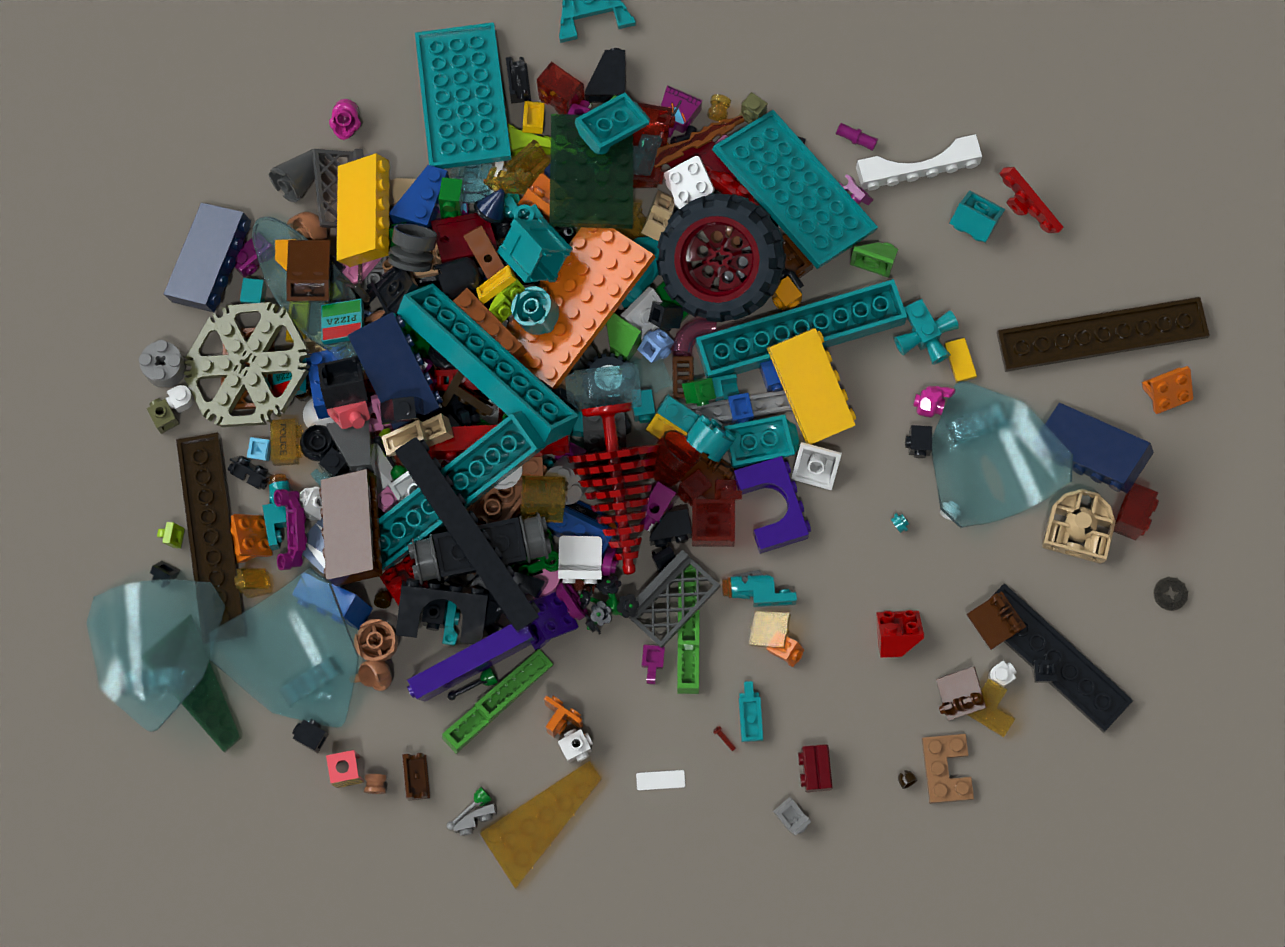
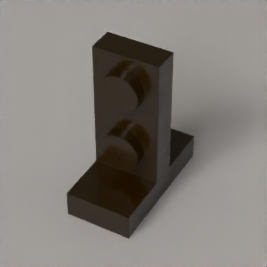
(467, 396)

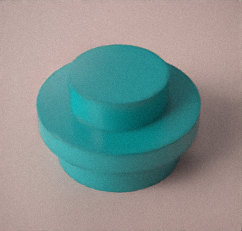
(900, 522)

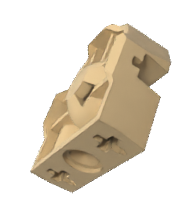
(1075, 525)

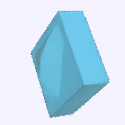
(259, 449)

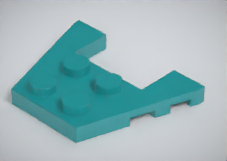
(580, 9)

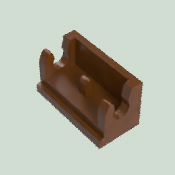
(795, 259)
(416, 776)

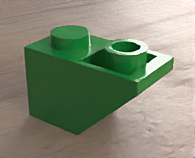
(451, 197)

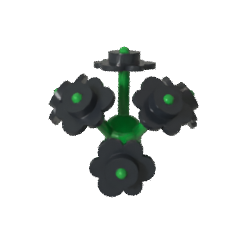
(602, 611)

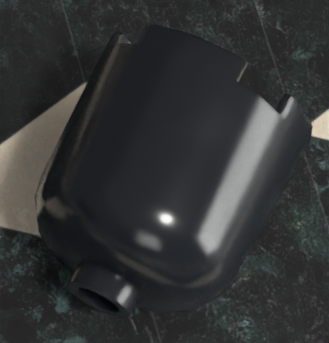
(457, 276)

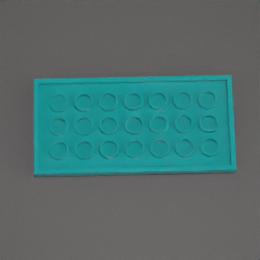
(462, 96)
(795, 189)

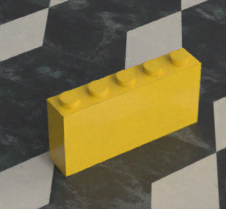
(363, 210)
(811, 386)

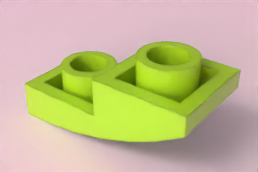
(502, 302)

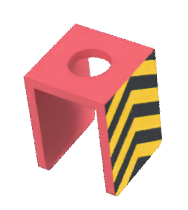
(348, 778)

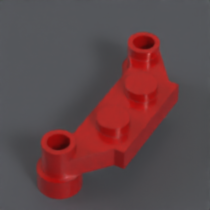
(727, 185)

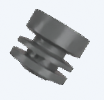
(412, 247)

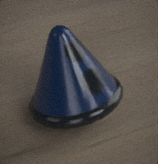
(491, 207)

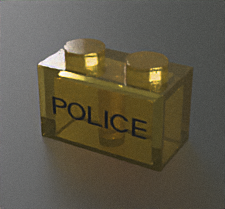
(285, 442)

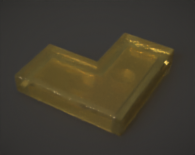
(993, 716)

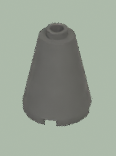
(294, 175)

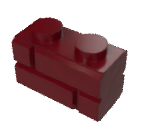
(815, 768)

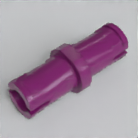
(856, 136)

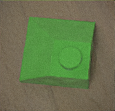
(875, 258)
(622, 337)

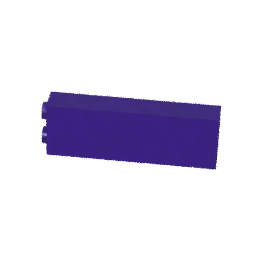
(469, 662)

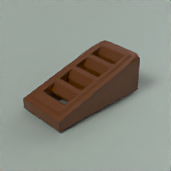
(681, 360)

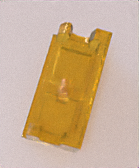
(510, 182)

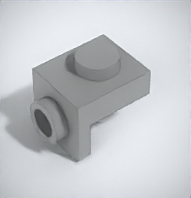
(792, 817)

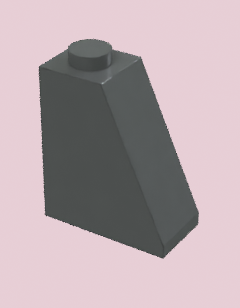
(355, 445)

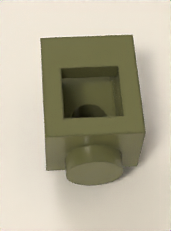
(753, 108)
(164, 421)

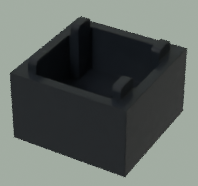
(342, 382)

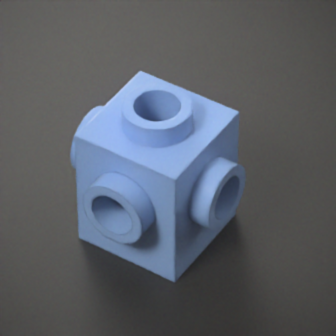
(656, 345)

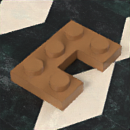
(936, 752)

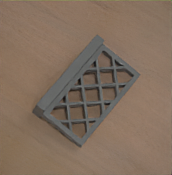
(329, 154)
(660, 585)

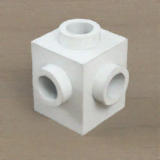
(311, 502)
(572, 753)

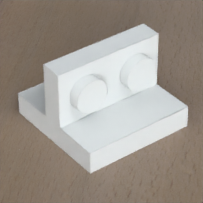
(639, 311)

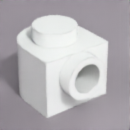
(180, 398)
(1003, 673)

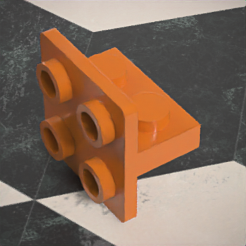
(539, 194)
(1170, 389)
(249, 537)
(558, 721)

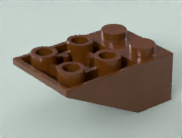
(308, 271)

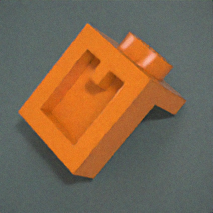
(791, 654)

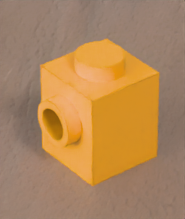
(787, 295)

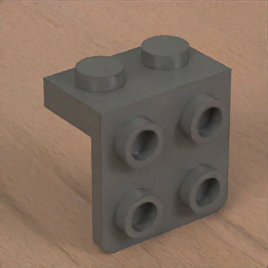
(594, 432)

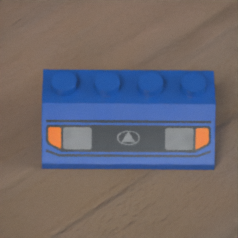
(582, 521)

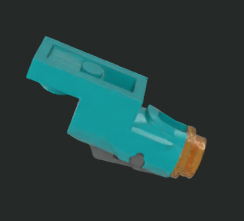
(275, 516)
(759, 587)

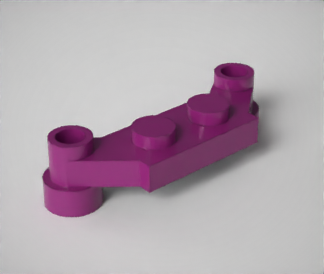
(295, 529)

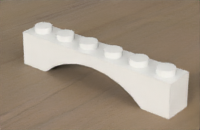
(878, 172)

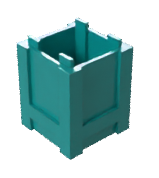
(534, 250)

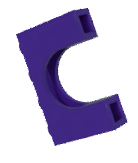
(775, 476)

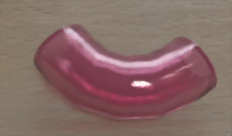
(687, 336)

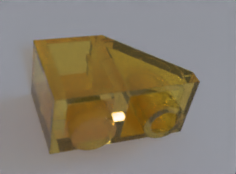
(253, 582)

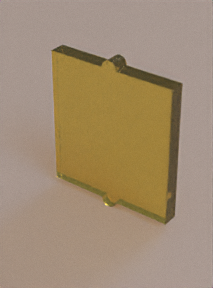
(769, 629)

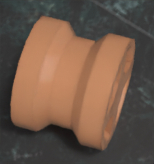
(375, 784)

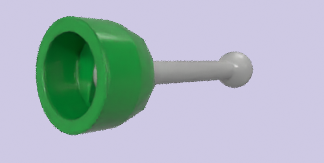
(480, 798)

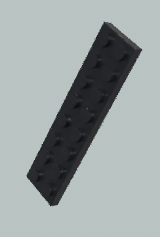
(1076, 676)

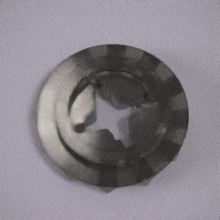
(1164, 600)

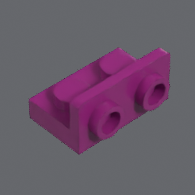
(247, 260)

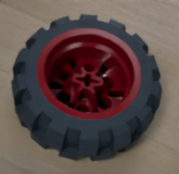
(681, 245)

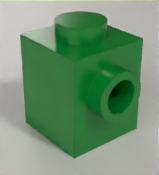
(699, 391)

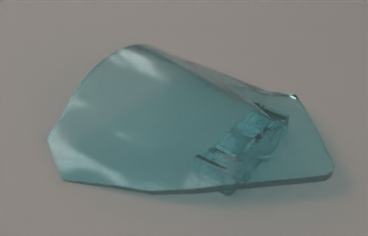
(994, 457)
(153, 644)
(292, 652)

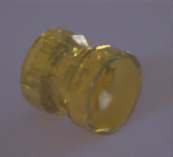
(719, 107)

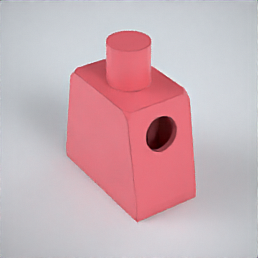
(350, 415)

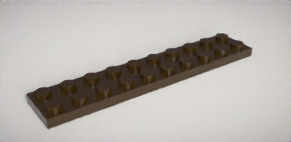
(1102, 334)
(209, 518)

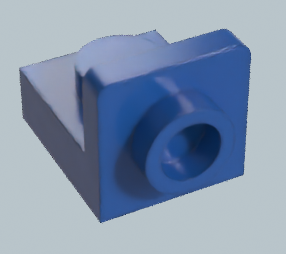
(740, 408)

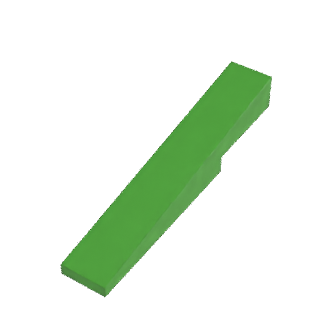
(688, 641)
(496, 701)

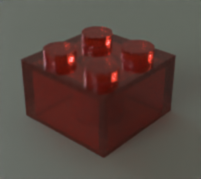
(559, 89)
(1135, 512)
(713, 522)

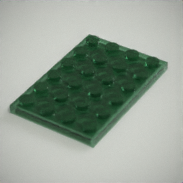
(589, 186)

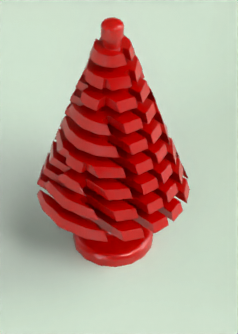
(616, 479)

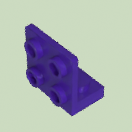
(552, 620)

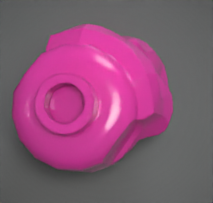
(344, 119)
(931, 400)

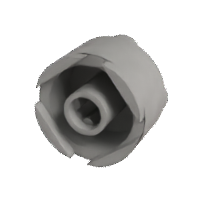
(160, 353)
(573, 489)

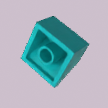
(976, 216)

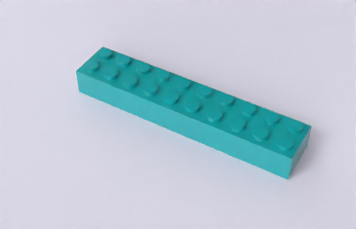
(837, 318)
(486, 362)
(472, 473)

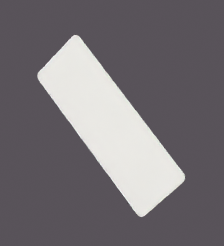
(660, 780)

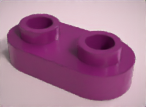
(610, 562)
(569, 596)

